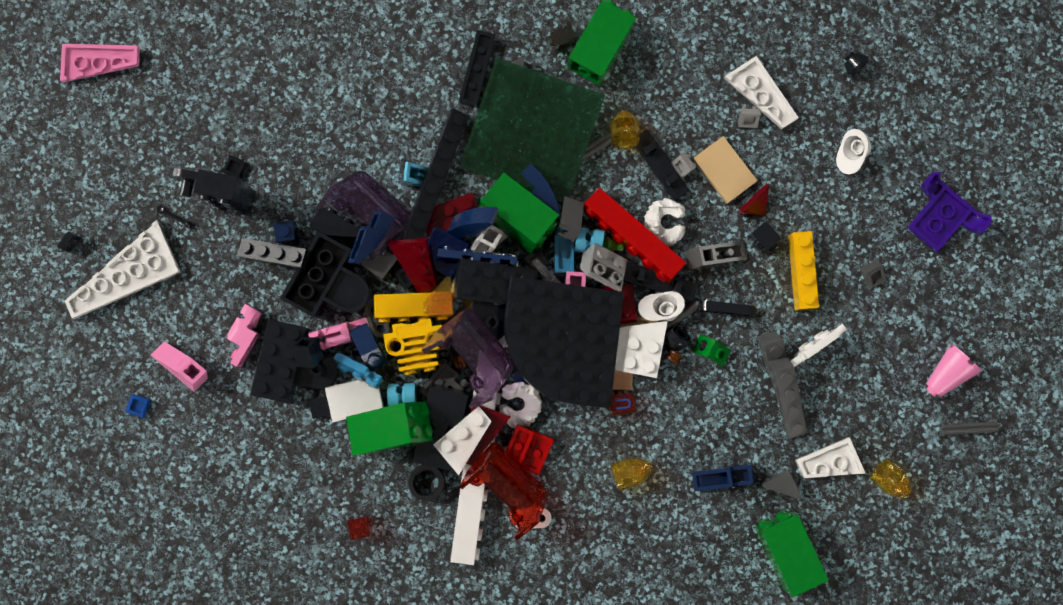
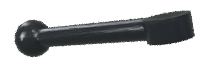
(161, 209)

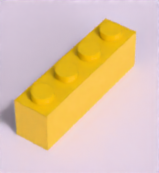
(803, 271)
(400, 307)

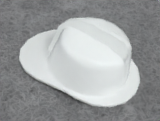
(853, 151)
(661, 306)

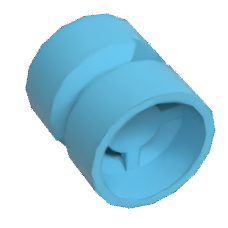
(595, 236)
(399, 394)

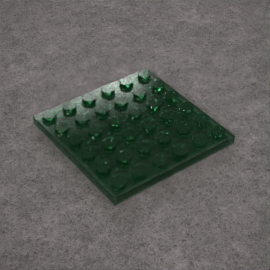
(533, 121)

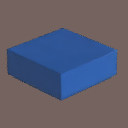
(138, 405)

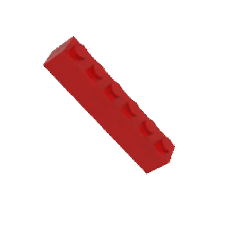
(633, 235)

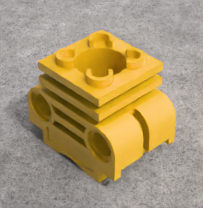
(412, 340)

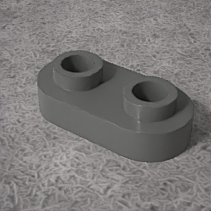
(373, 324)

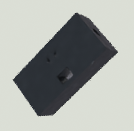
(446, 410)

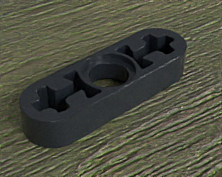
(727, 308)

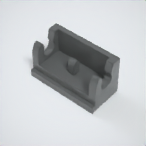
(571, 218)

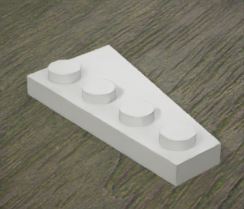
(760, 89)

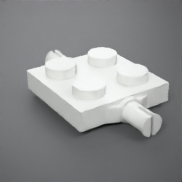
(821, 340)

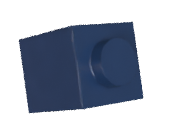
(286, 232)

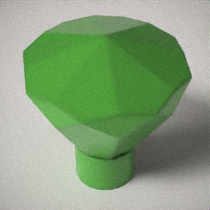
(611, 245)

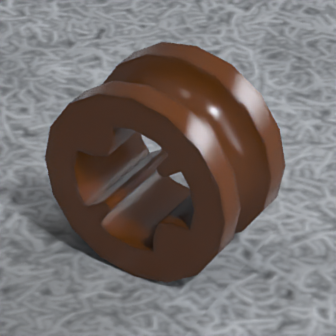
(673, 357)
(459, 362)

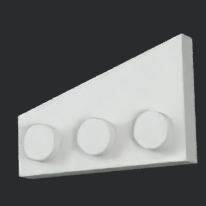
(462, 439)
(831, 460)

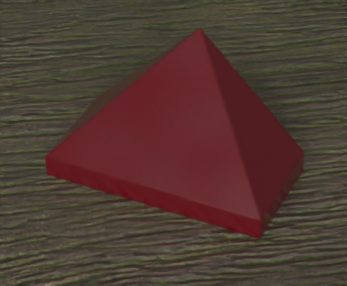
(757, 204)

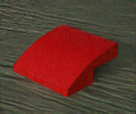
(530, 448)

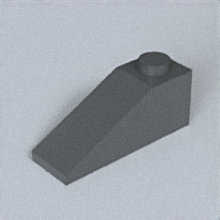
(715, 255)

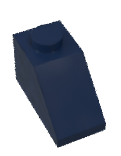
(368, 347)

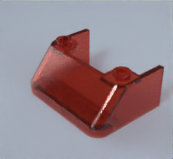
(511, 484)

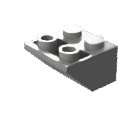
(604, 266)

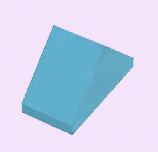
(414, 174)

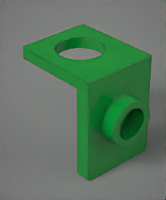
(714, 351)

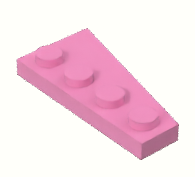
(90, 60)

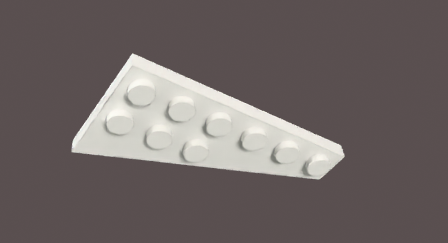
(641, 348)

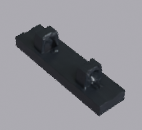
(661, 166)
(647, 279)

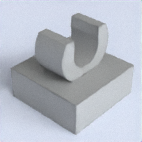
(749, 117)
(683, 165)

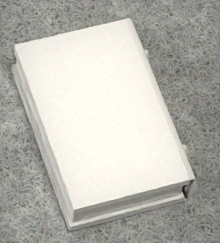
(352, 399)

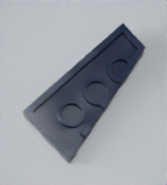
(449, 253)

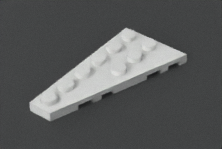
(131, 270)

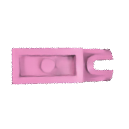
(337, 334)
(243, 335)

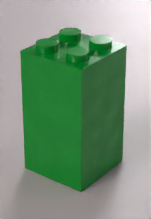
(601, 42)
(520, 213)
(389, 428)
(791, 553)

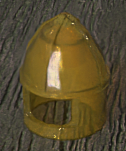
(625, 130)
(630, 472)
(891, 479)

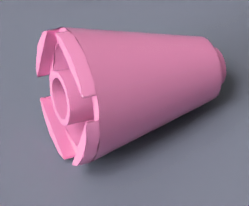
(951, 372)

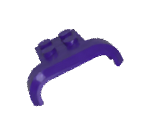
(945, 214)

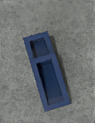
(542, 188)
(472, 221)
(370, 236)
(723, 477)

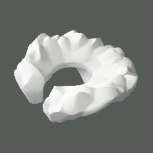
(653, 220)
(532, 404)

